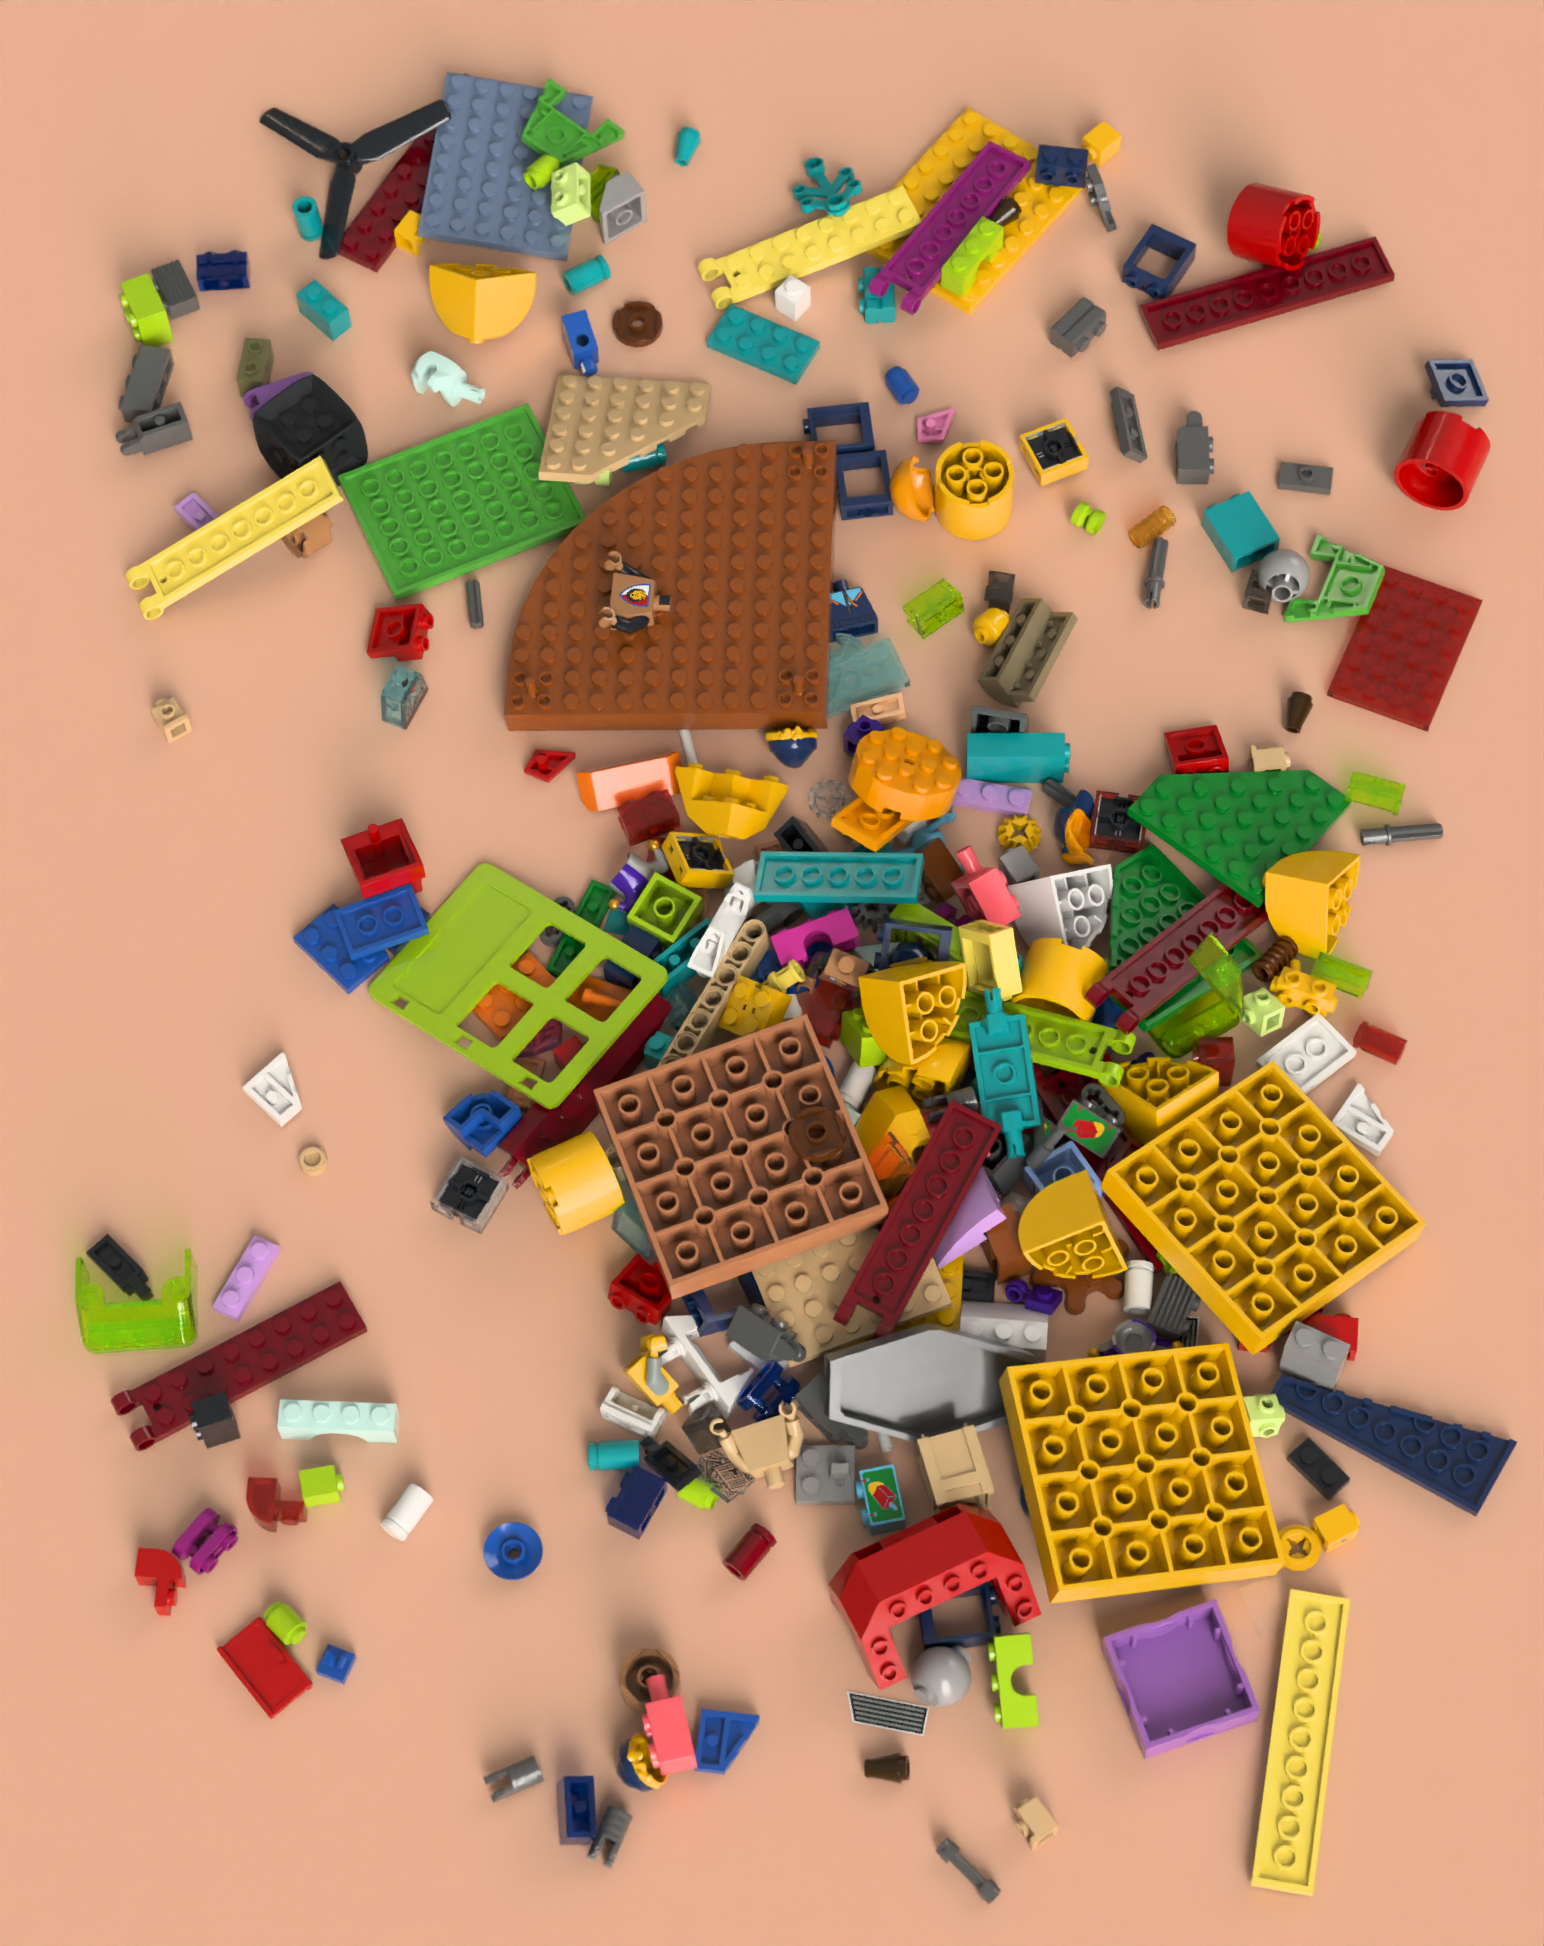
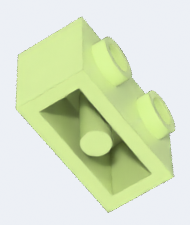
(571, 194)

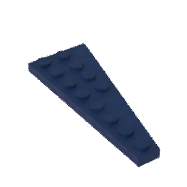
(1431, 1453)

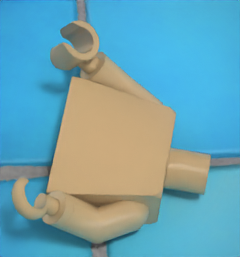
(764, 1446)

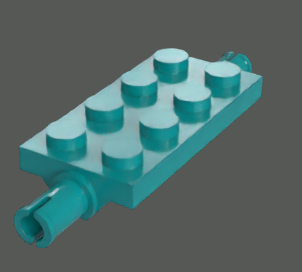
(1005, 1072)

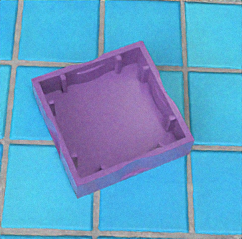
(1180, 1679)

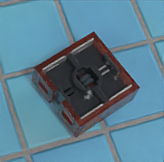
(1113, 827)

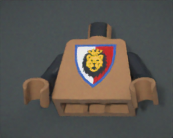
(632, 598)
(836, 968)

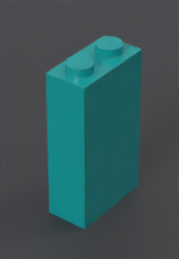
(1017, 757)

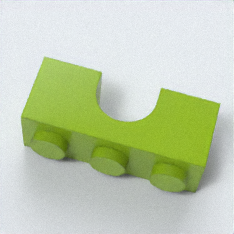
(980, 244)
(1009, 1653)

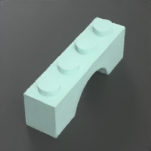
(365, 1420)

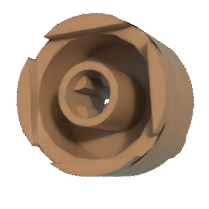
(309, 536)
(642, 1665)

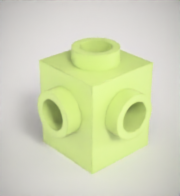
(1263, 1012)
(1264, 1414)

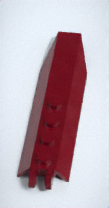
(546, 1127)

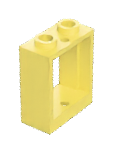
(990, 958)

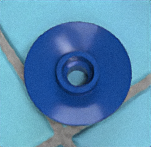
(511, 1538)

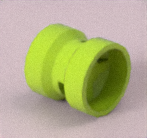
(1088, 518)

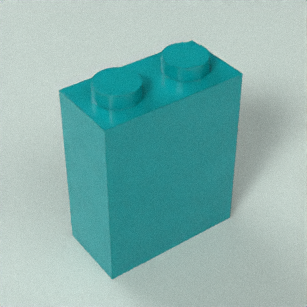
(1239, 531)

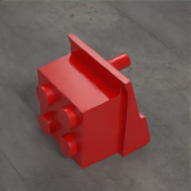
(384, 859)

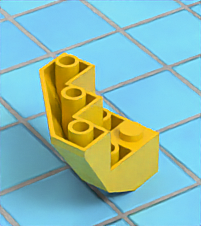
(728, 802)
(893, 1112)

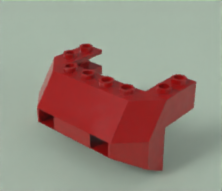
(922, 1570)

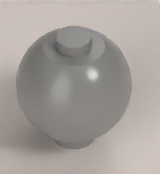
(1283, 574)
(941, 1675)

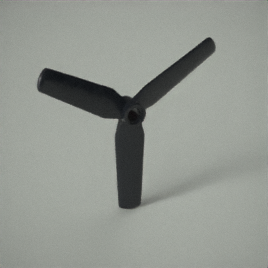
(351, 157)

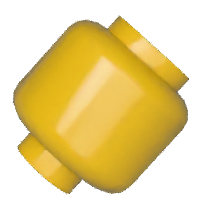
(990, 626)

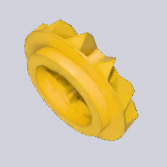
(1032, 833)
(1311, 1548)

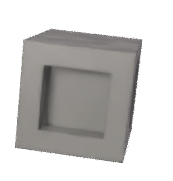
(1018, 866)

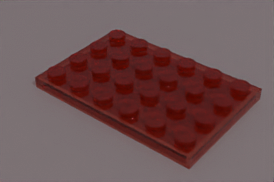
(1405, 649)

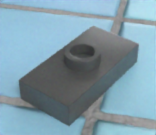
(1305, 478)

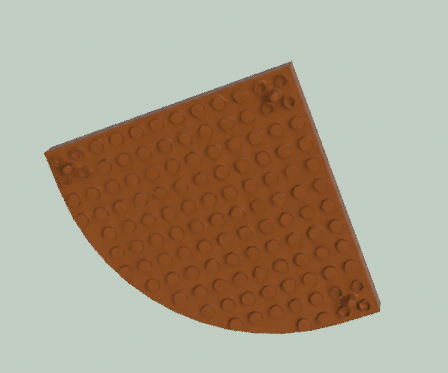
(750, 577)

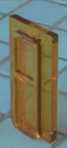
(891, 1165)

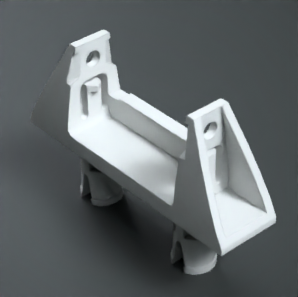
(722, 931)
(724, 1394)

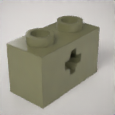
(255, 364)

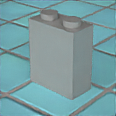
(1314, 1356)

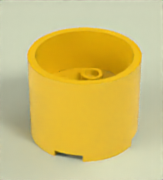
(974, 489)
(1059, 977)
(576, 1183)

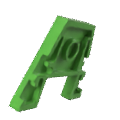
(559, 136)
(1347, 590)

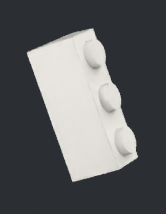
(1006, 1324)

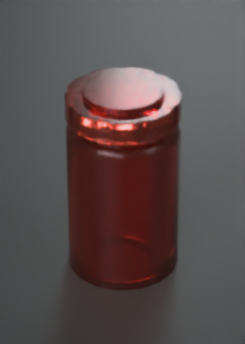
(1379, 1043)

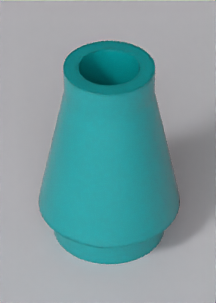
(687, 143)

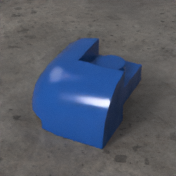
(483, 1121)

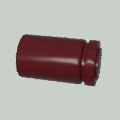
(749, 1551)

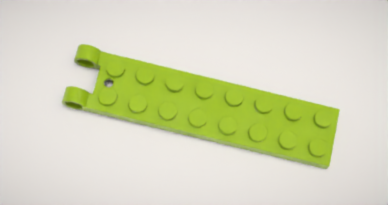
(1056, 1038)

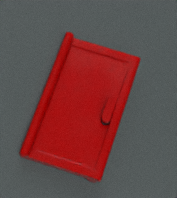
(256, 1660)

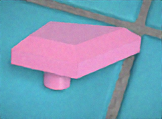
(935, 426)

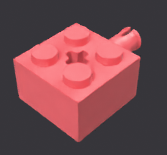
(984, 891)
(668, 1728)

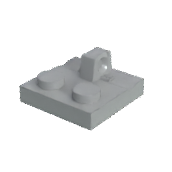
(825, 1475)

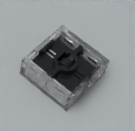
(469, 1194)

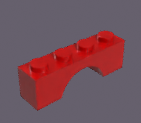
(1338, 1326)

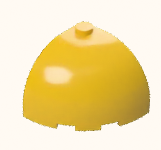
(481, 299)
(1310, 897)
(912, 1007)
(932, 1076)
(1162, 1094)
(1070, 1231)

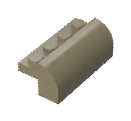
(1026, 652)

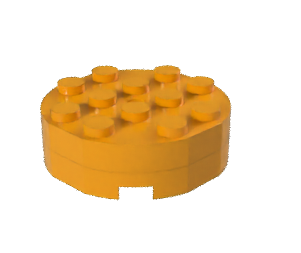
(905, 774)

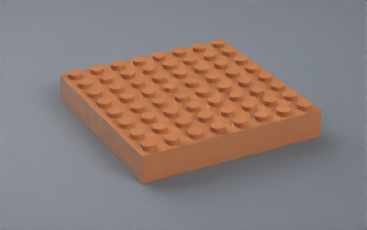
(716, 1162)

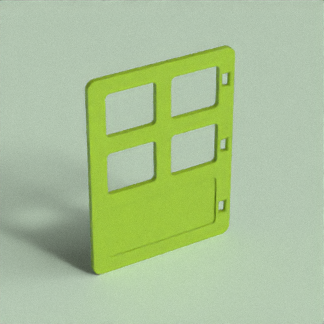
(473, 948)

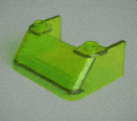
(1212, 1012)
(138, 1324)

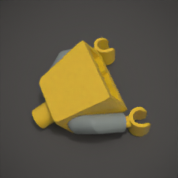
(650, 1377)

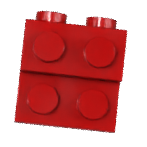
(400, 632)
(1197, 751)
(641, 1291)

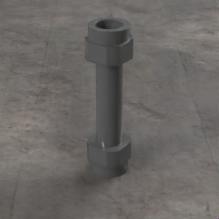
(986, 1889)

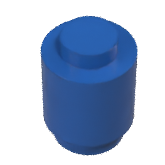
(901, 385)

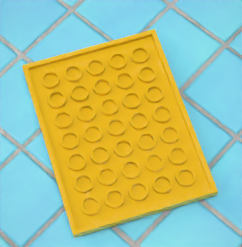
(942, 167)

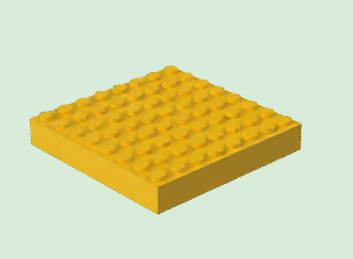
(1262, 1206)
(1140, 1472)

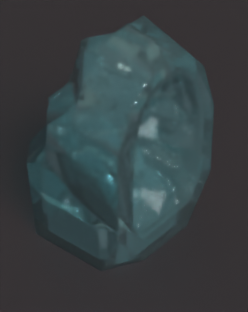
(682, 1000)

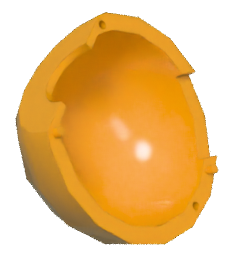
(913, 490)

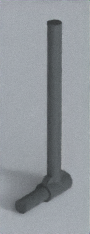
(1042, 1146)

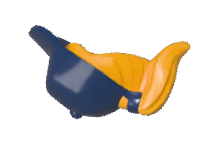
(1073, 828)

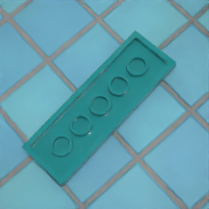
(839, 877)

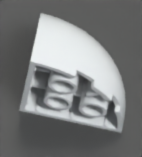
(1064, 906)

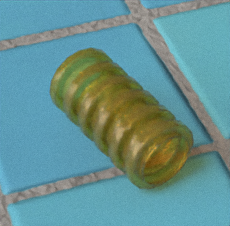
(1151, 527)

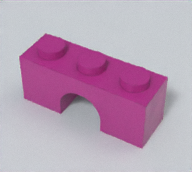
(834, 929)

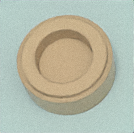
(312, 1161)

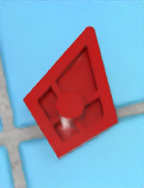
(548, 763)

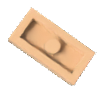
(883, 709)

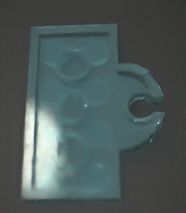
(863, 672)

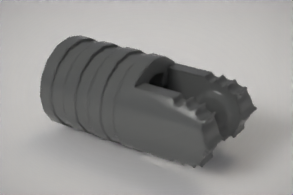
(963, 1096)
(521, 1774)
(611, 1830)

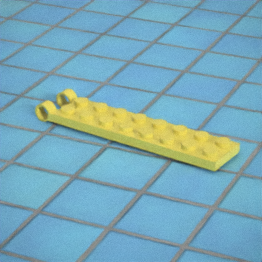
(811, 247)
(235, 536)

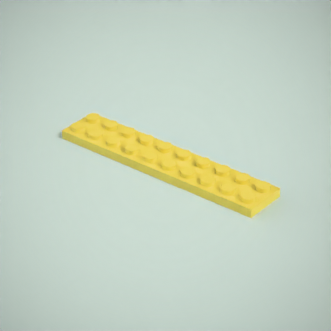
(1300, 1743)

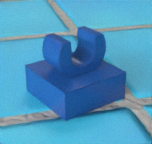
(336, 1664)

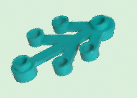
(836, 203)

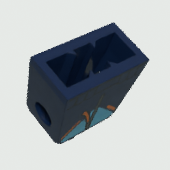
(851, 612)

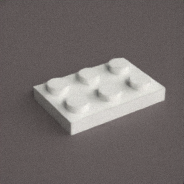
(1310, 1053)

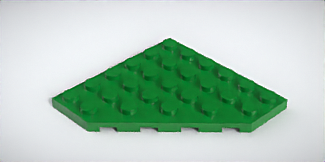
(1240, 820)
(1144, 902)

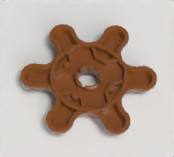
(1079, 1288)

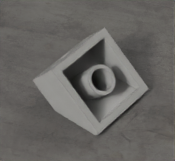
(621, 207)

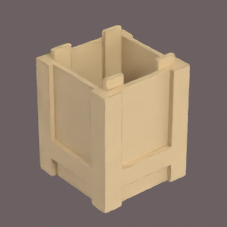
(955, 1470)

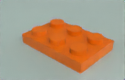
(502, 1008)

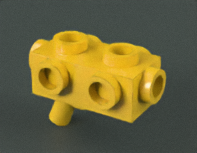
(1304, 991)

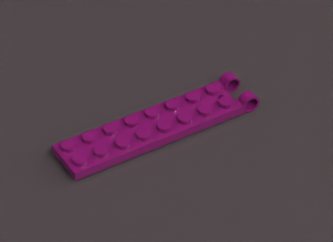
(973, 195)

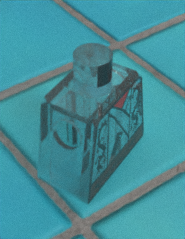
(403, 691)

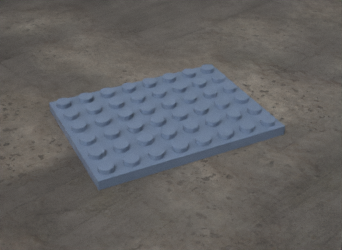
(478, 169)

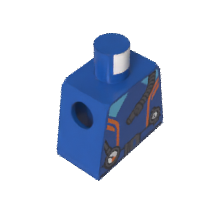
(580, 342)

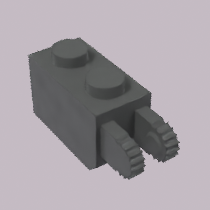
(155, 431)
(1193, 451)
(764, 1335)
(810, 1404)

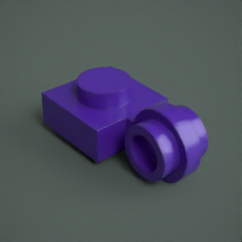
(1039, 1299)

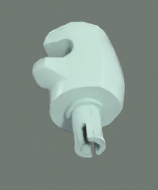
(445, 376)

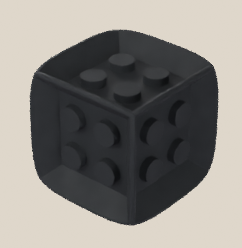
(306, 424)

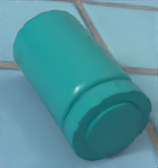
(307, 218)
(586, 275)
(651, 460)
(613, 1454)

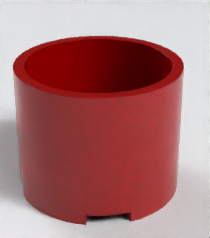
(1273, 226)
(1441, 461)

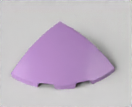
(974, 1217)

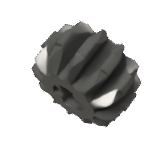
(871, 918)

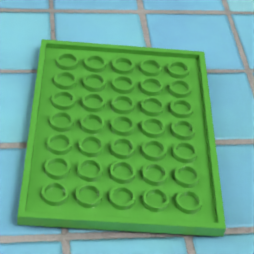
(459, 502)

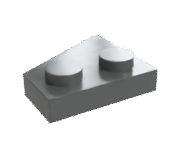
(1098, 196)

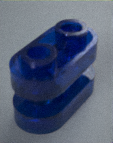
(784, 1390)

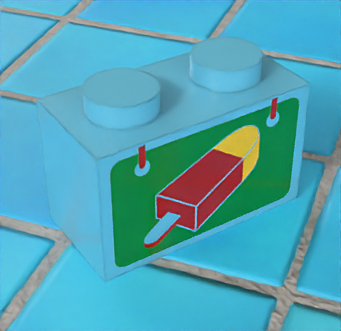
(881, 1500)

